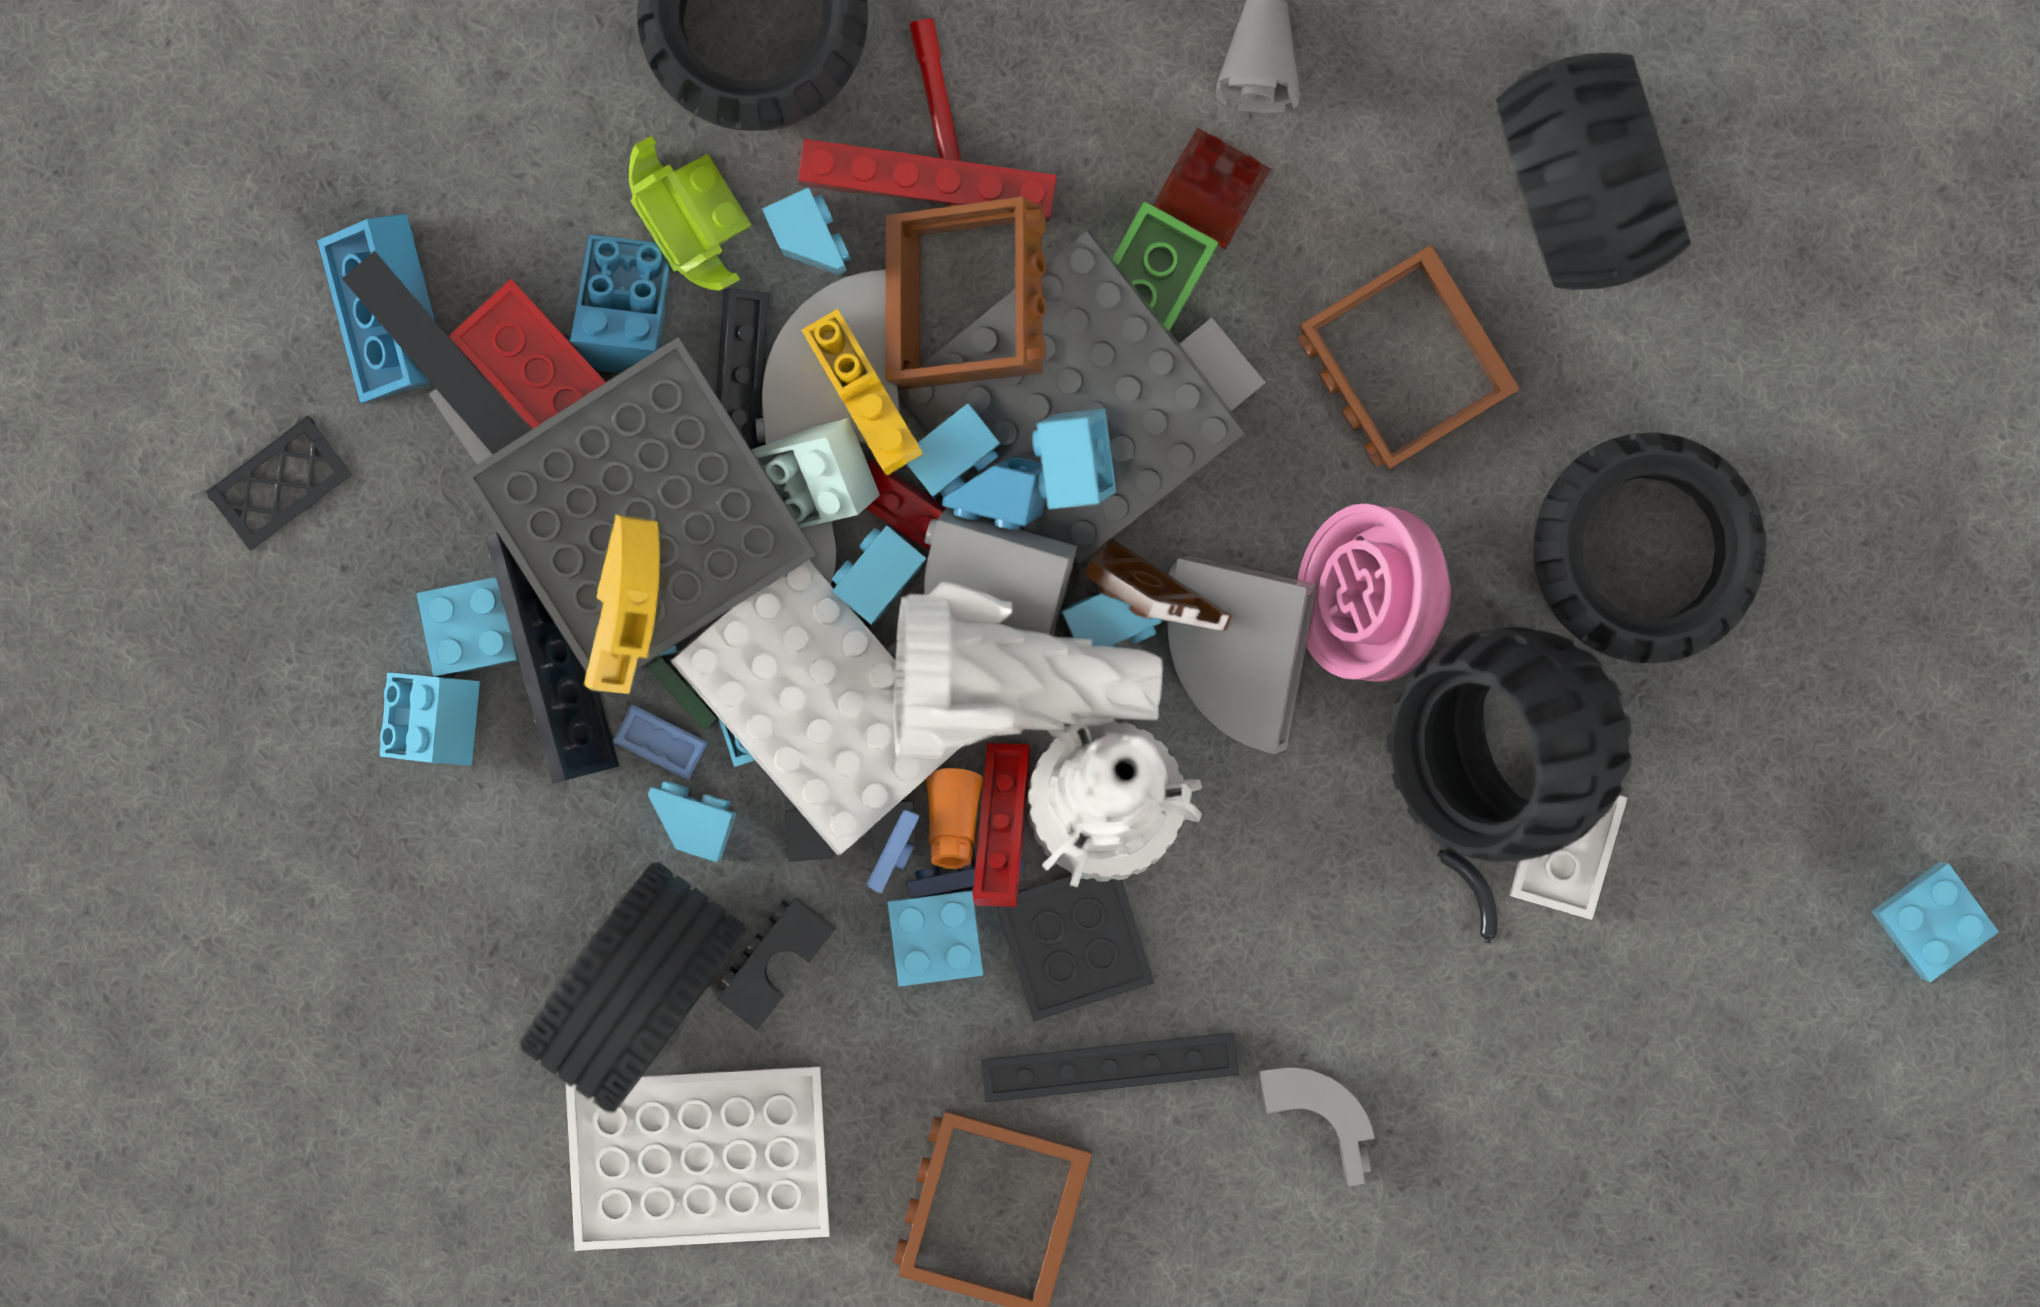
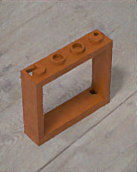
(903, 291)
(1465, 322)
(929, 1175)

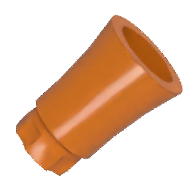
(953, 815)

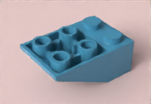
(620, 302)

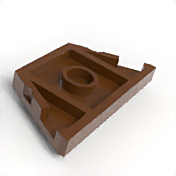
(1151, 590)

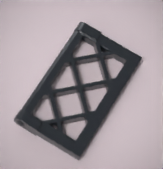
(312, 493)

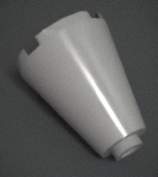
(1261, 60)

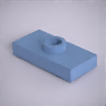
(660, 742)
(895, 852)

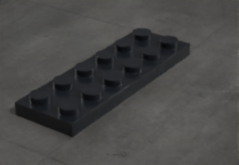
(564, 709)

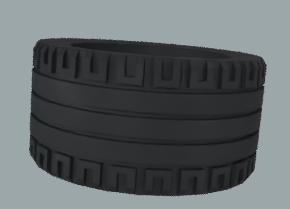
(632, 986)

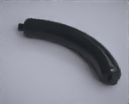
(1480, 888)

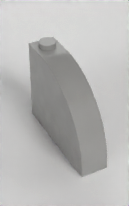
(796, 385)
(1004, 564)
(1251, 672)

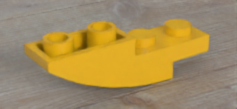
(862, 392)
(629, 606)

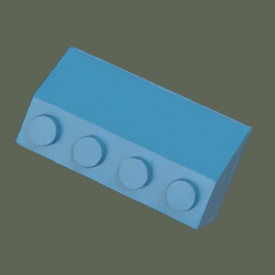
(374, 357)

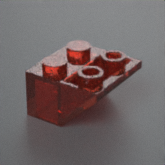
(1212, 187)

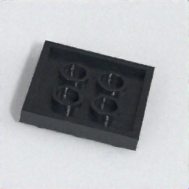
(1074, 944)

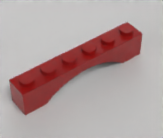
(918, 177)

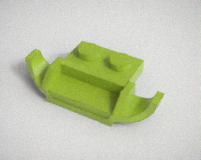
(687, 213)

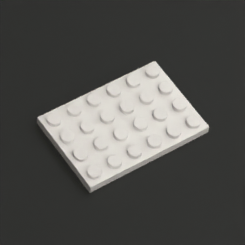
(809, 702)
(700, 1160)

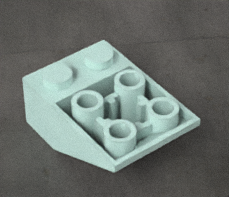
(820, 473)

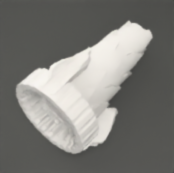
(977, 679)
(1094, 820)

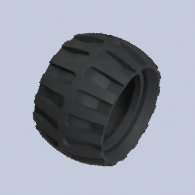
(753, 103)
(1592, 171)
(1735, 530)
(1447, 765)

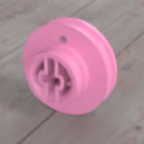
(1375, 597)

